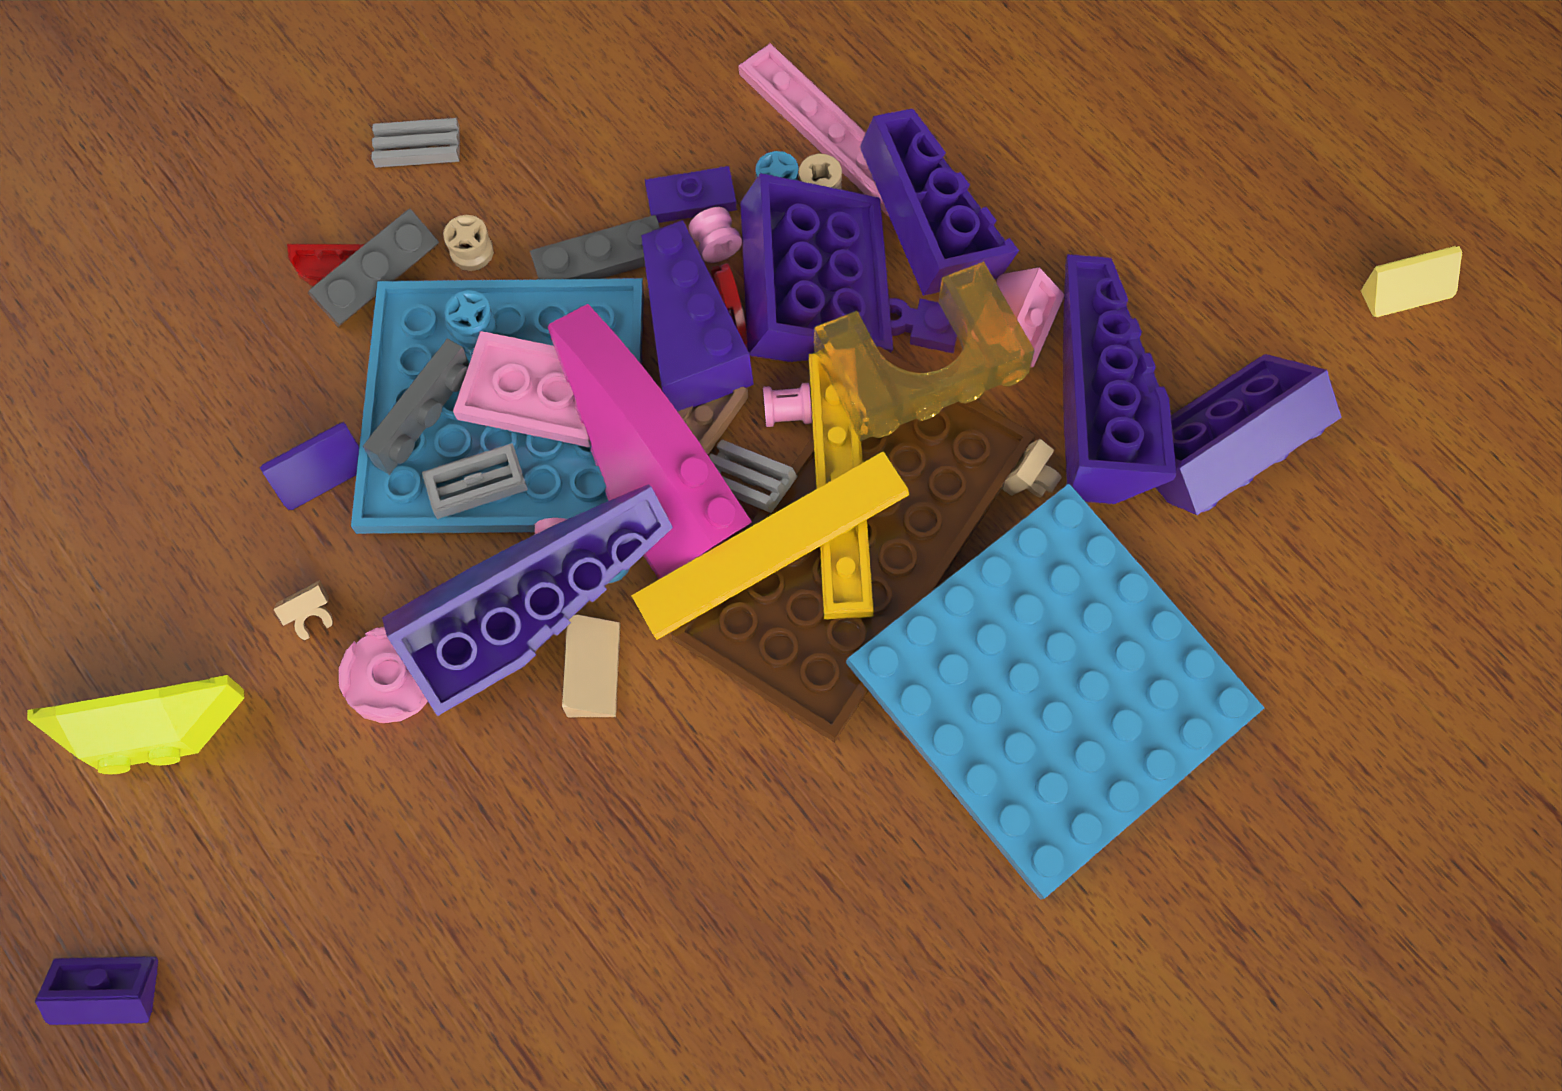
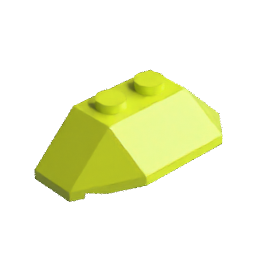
(141, 725)

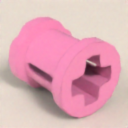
(787, 405)

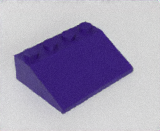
(808, 262)

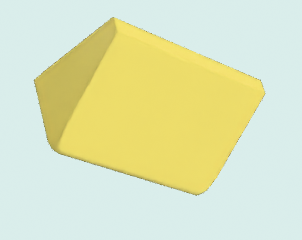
(1413, 281)

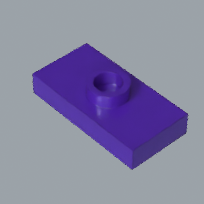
(690, 193)

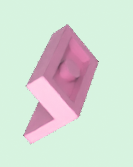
(1033, 302)

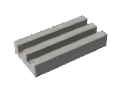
(416, 136)
(759, 463)
(484, 486)

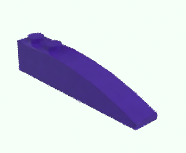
(1111, 400)
(513, 602)

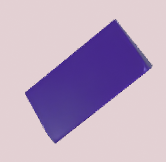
(313, 466)
(98, 990)

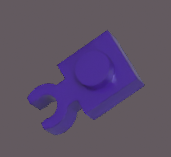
(926, 324)

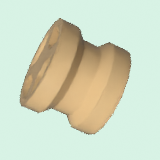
(821, 166)
(470, 231)

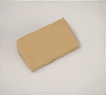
(591, 667)

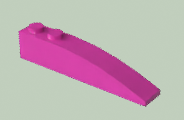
(644, 441)

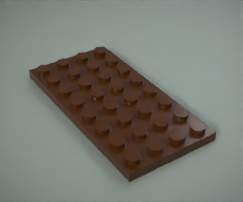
(776, 629)

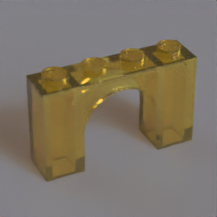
(884, 396)

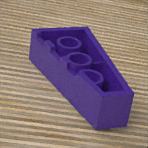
(930, 202)
(693, 331)

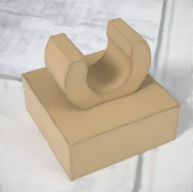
(1032, 472)
(304, 604)

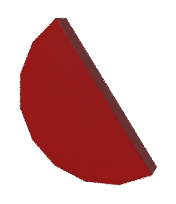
(318, 260)
(726, 286)

